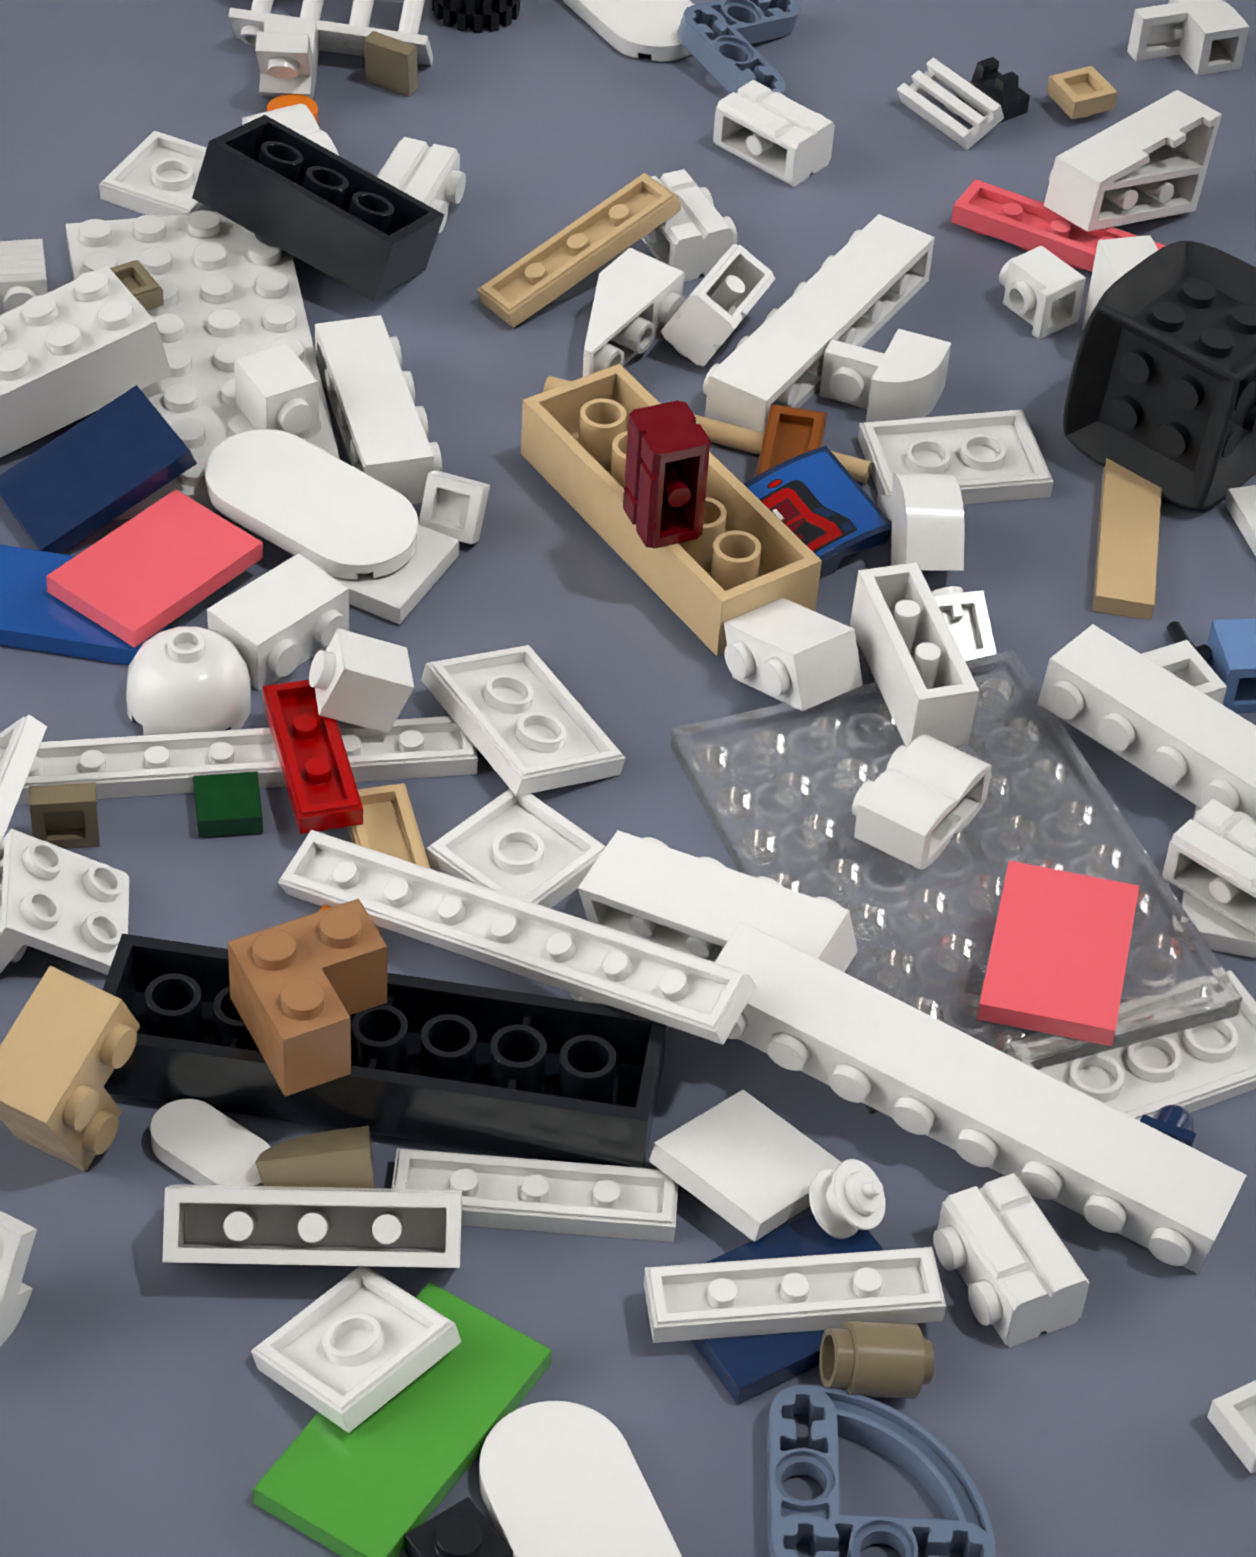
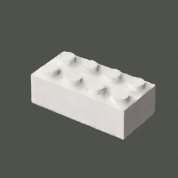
(73, 356)

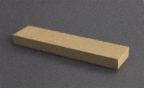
(579, 250)
(1126, 544)

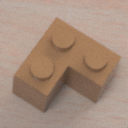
(301, 986)

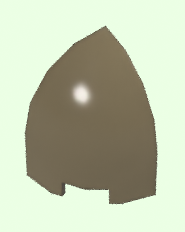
(320, 1160)

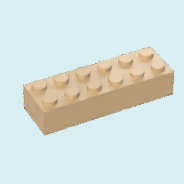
(744, 552)

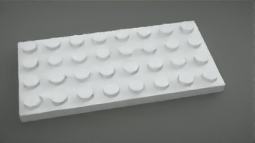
(220, 303)

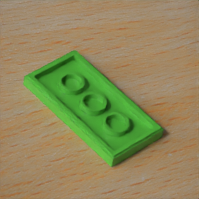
(401, 1462)

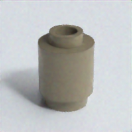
(876, 1359)

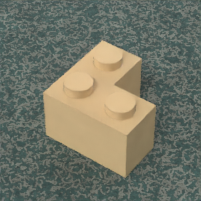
(58, 1068)

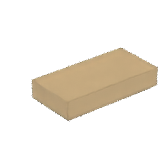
(389, 824)

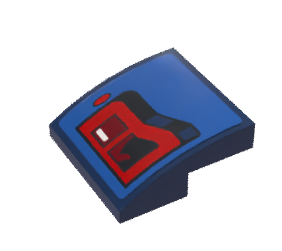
(822, 506)

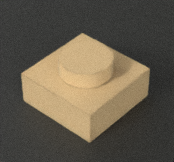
(1082, 92)

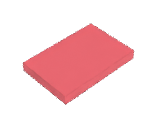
(154, 568)
(1059, 953)

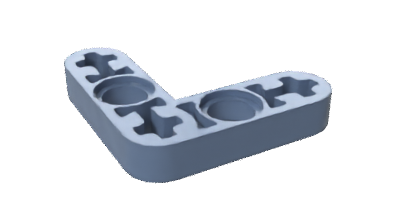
(727, 30)

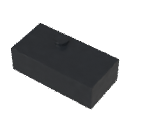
(317, 206)

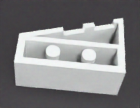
(1138, 167)

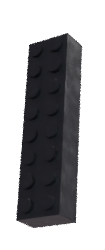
(424, 1066)

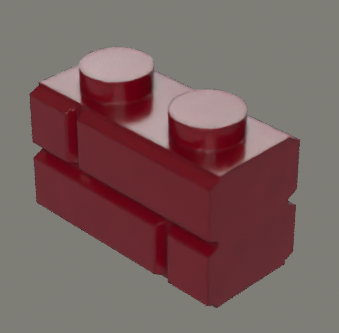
(666, 474)

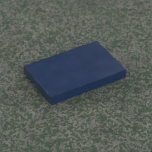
(94, 472)
(763, 1361)

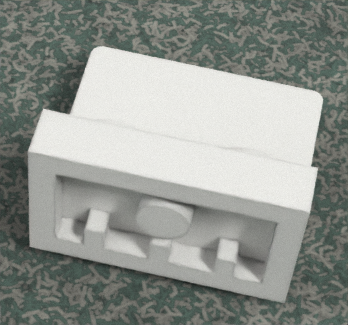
(59, 903)

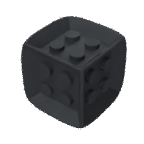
(1171, 374)

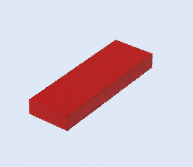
(311, 759)

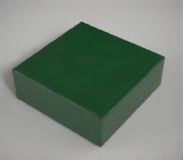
(228, 804)

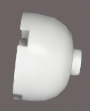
(188, 683)

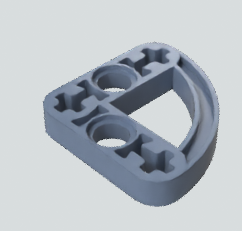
(889, 1432)

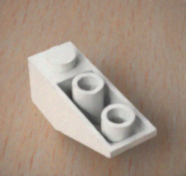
(630, 309)

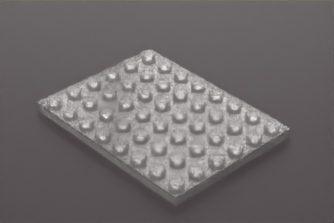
(782, 806)

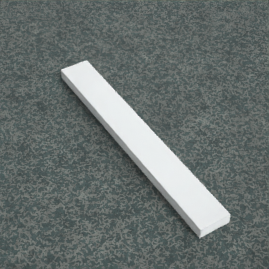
(169, 761)
(522, 937)

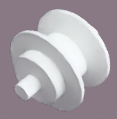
(847, 1199)

